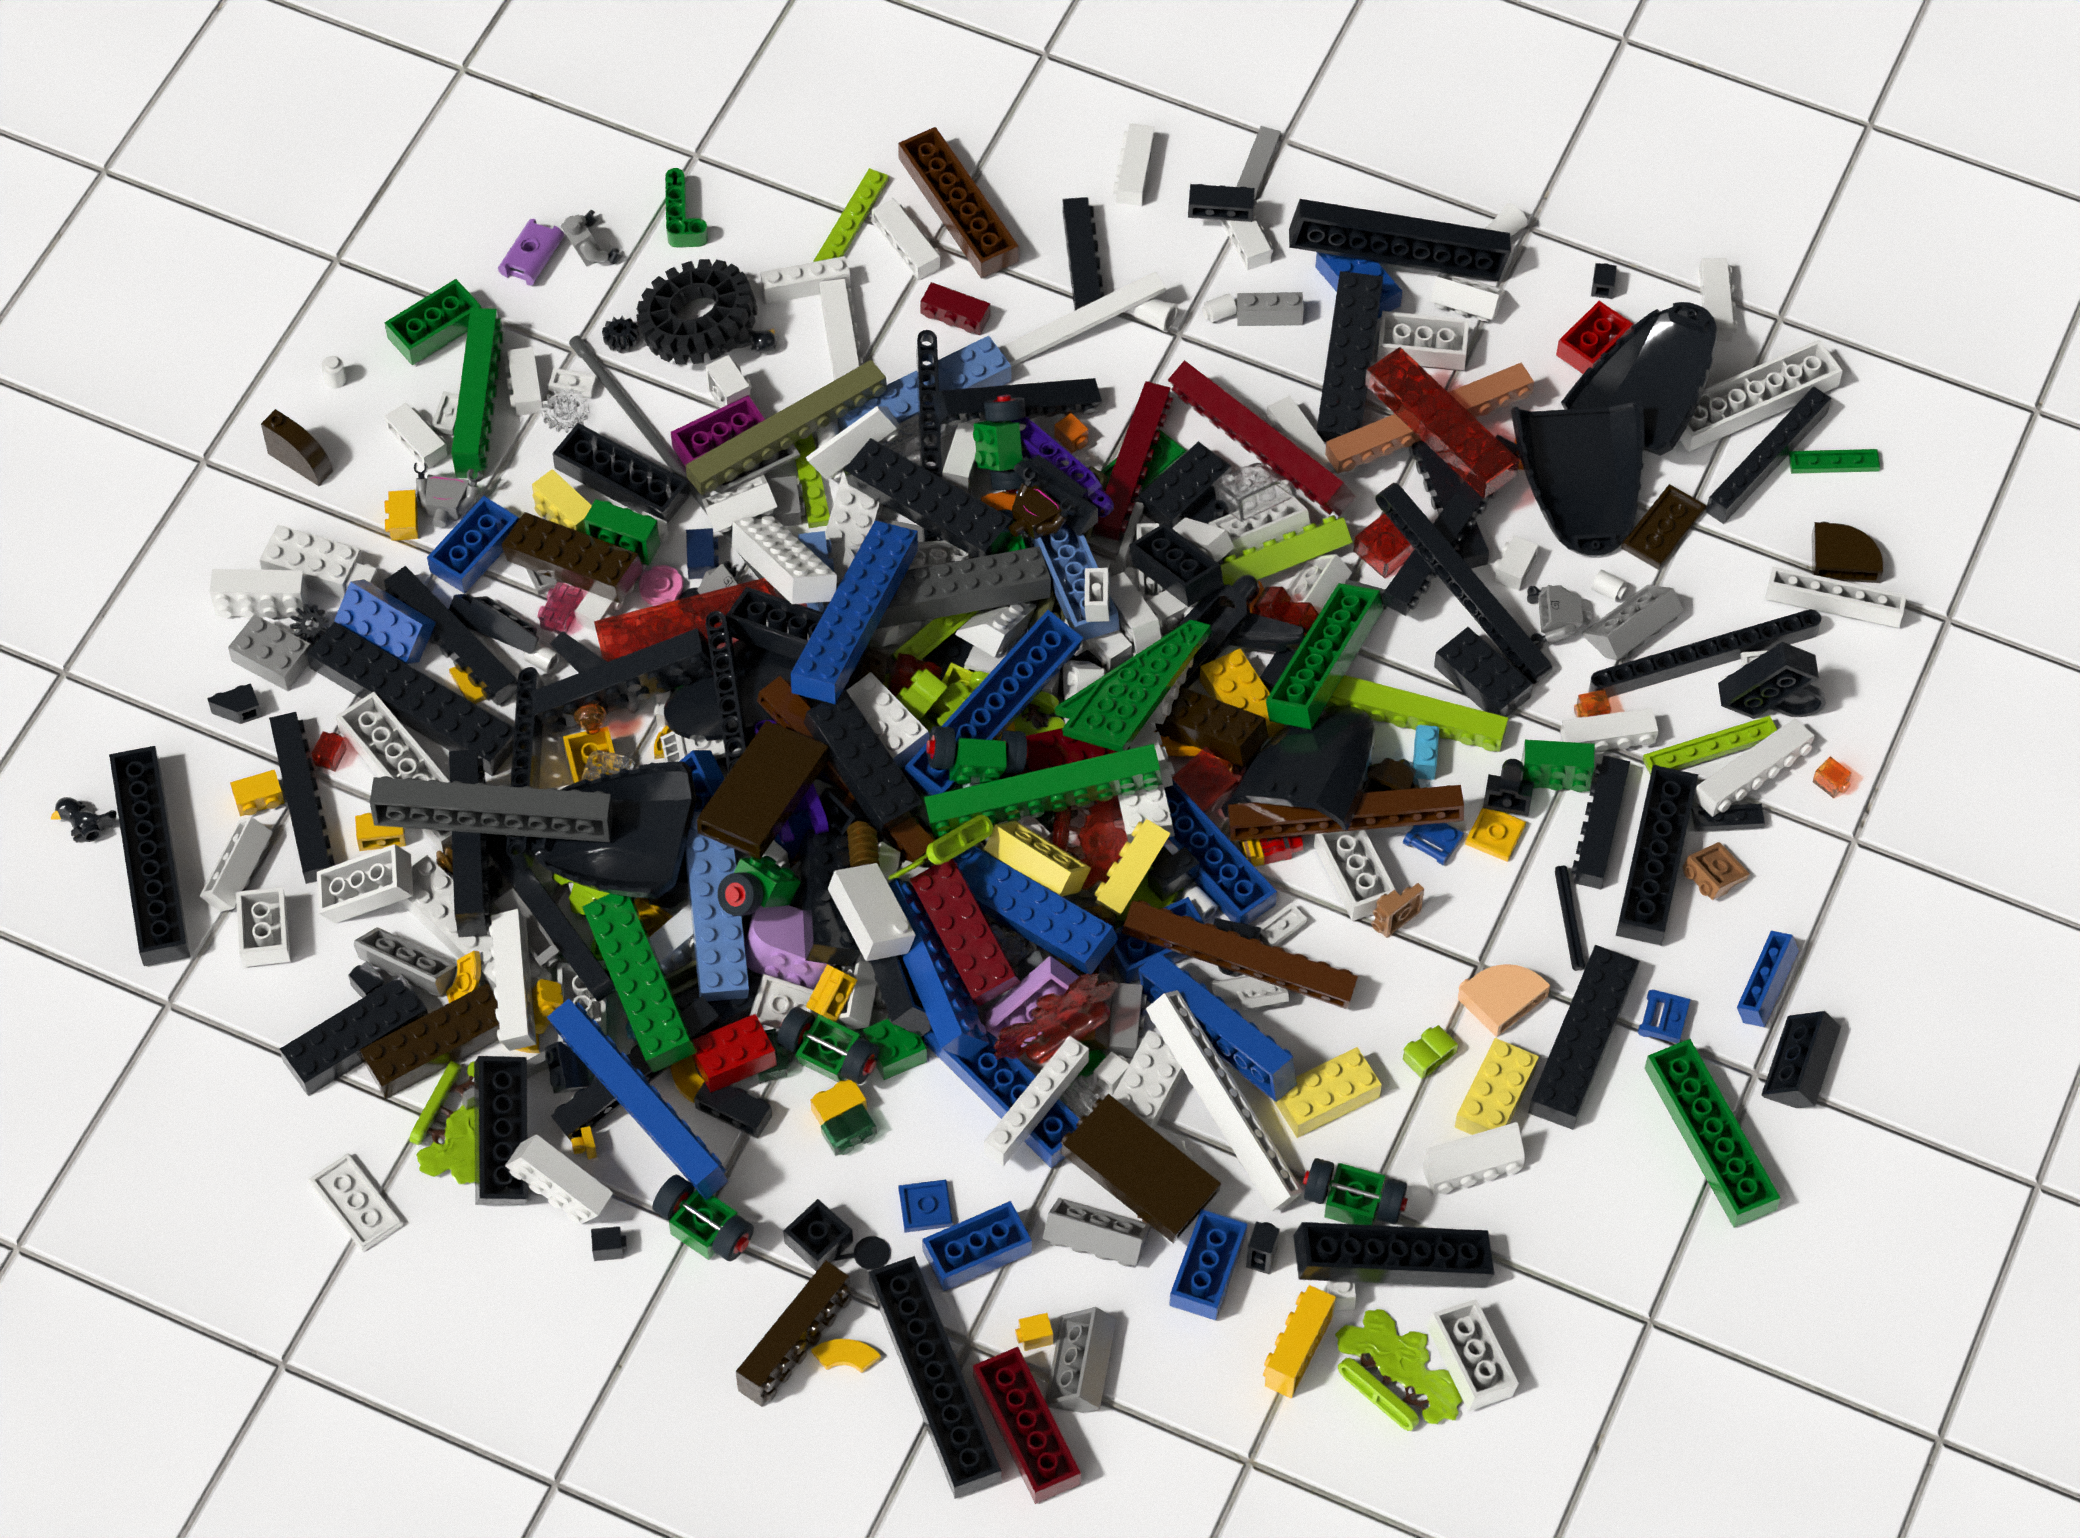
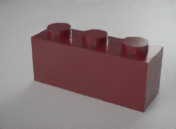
(955, 308)

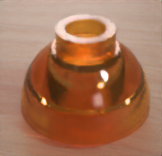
(590, 718)

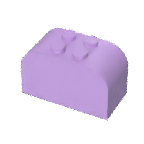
(777, 946)

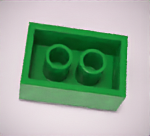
(624, 529)
(1558, 764)

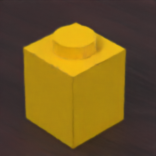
(1034, 1332)

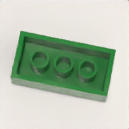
(431, 322)

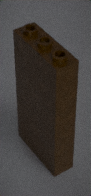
(762, 789)
(1140, 1167)

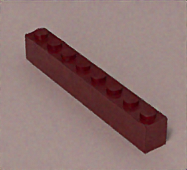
(1133, 458)

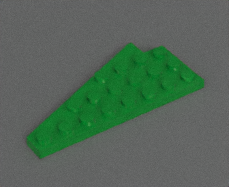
(1123, 700)

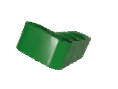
(681, 231)

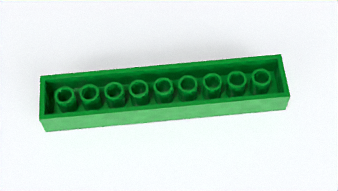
(1047, 789)

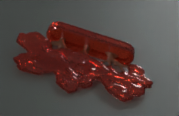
(1098, 838)
(1057, 1020)

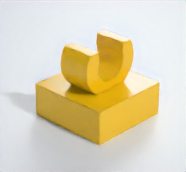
(584, 1143)

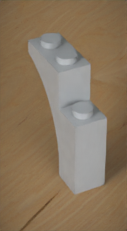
(539, 942)

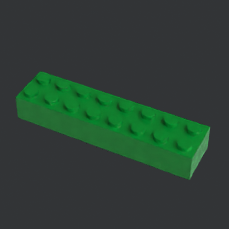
(477, 392)
(1324, 656)
(639, 980)
(1712, 1133)

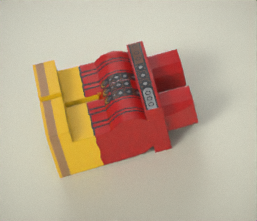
(1270, 850)

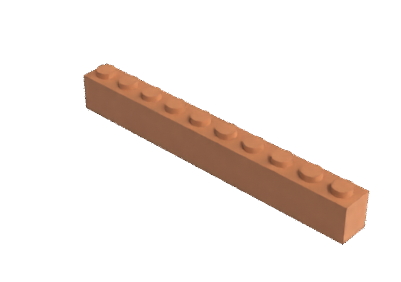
(1392, 433)

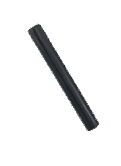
(1569, 918)

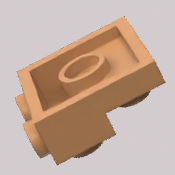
(1714, 870)
(1396, 909)

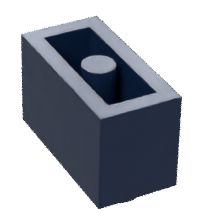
(700, 552)

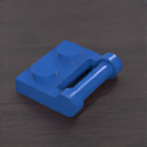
(1438, 834)
(1672, 1017)

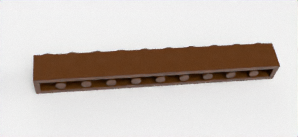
(790, 711)
(1375, 811)
(1240, 954)

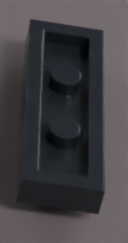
(1735, 817)

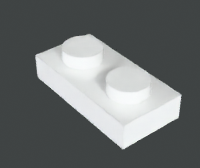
(570, 380)
(446, 413)
(1282, 925)

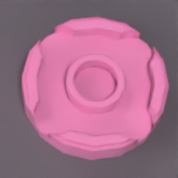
(661, 585)

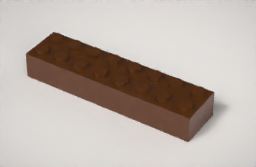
(958, 202)

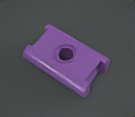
(531, 251)

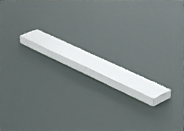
(1083, 319)

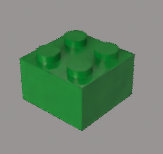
(897, 1048)

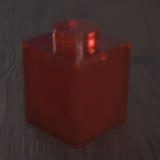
(329, 751)

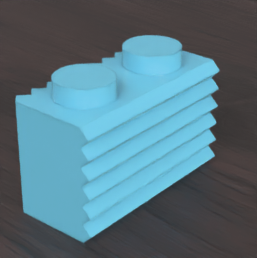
(1425, 751)

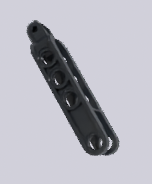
(1241, 594)

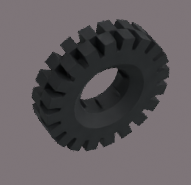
(693, 338)

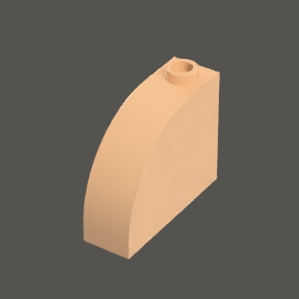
(1502, 995)

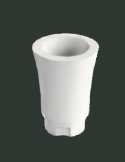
(1509, 220)
(1156, 313)

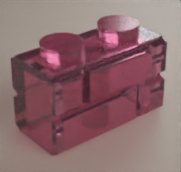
(560, 608)

